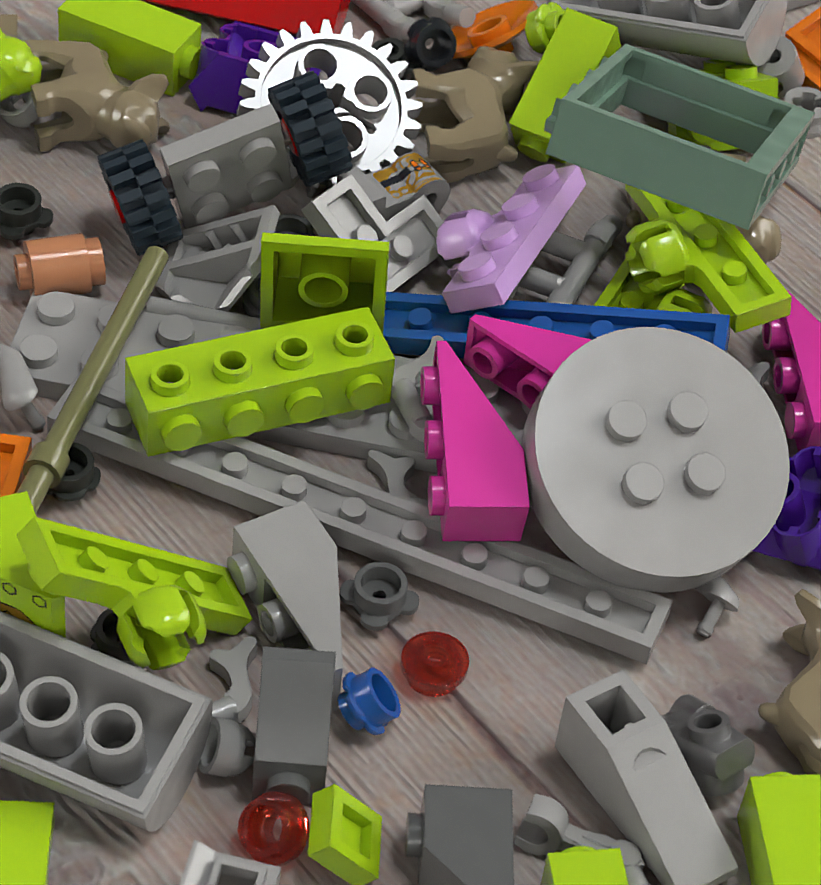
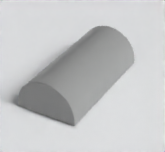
(702, 28)
(97, 725)

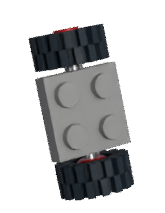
(227, 164)

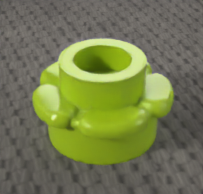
(542, 25)

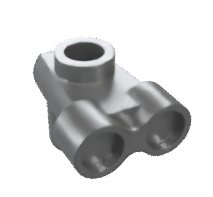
(710, 745)

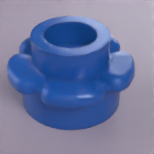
(368, 701)

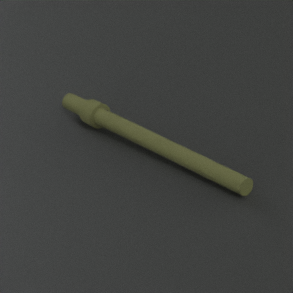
(50, 458)

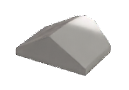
(217, 259)

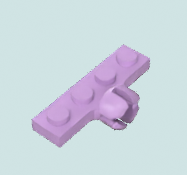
(504, 245)

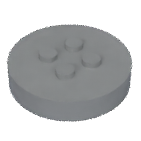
(655, 459)

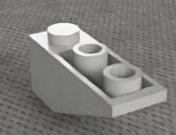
(293, 580)
(642, 781)

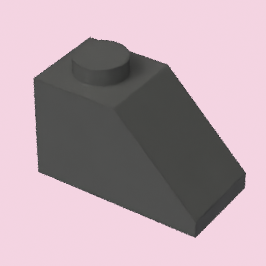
(293, 722)
(462, 836)

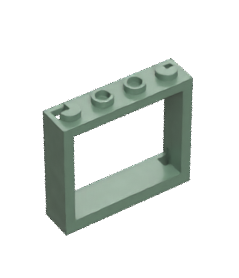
(666, 165)

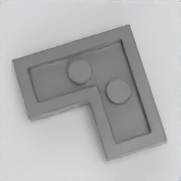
(350, 214)

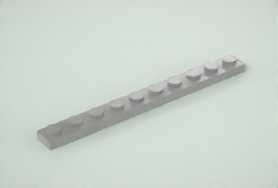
(391, 531)

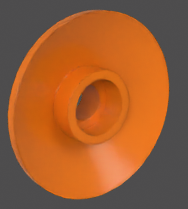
(493, 28)

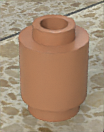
(60, 264)

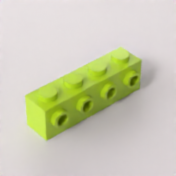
(279, 380)

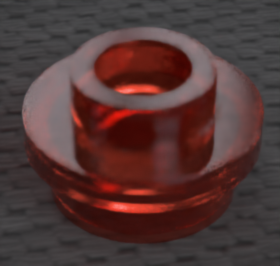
(430, 676)
(257, 826)

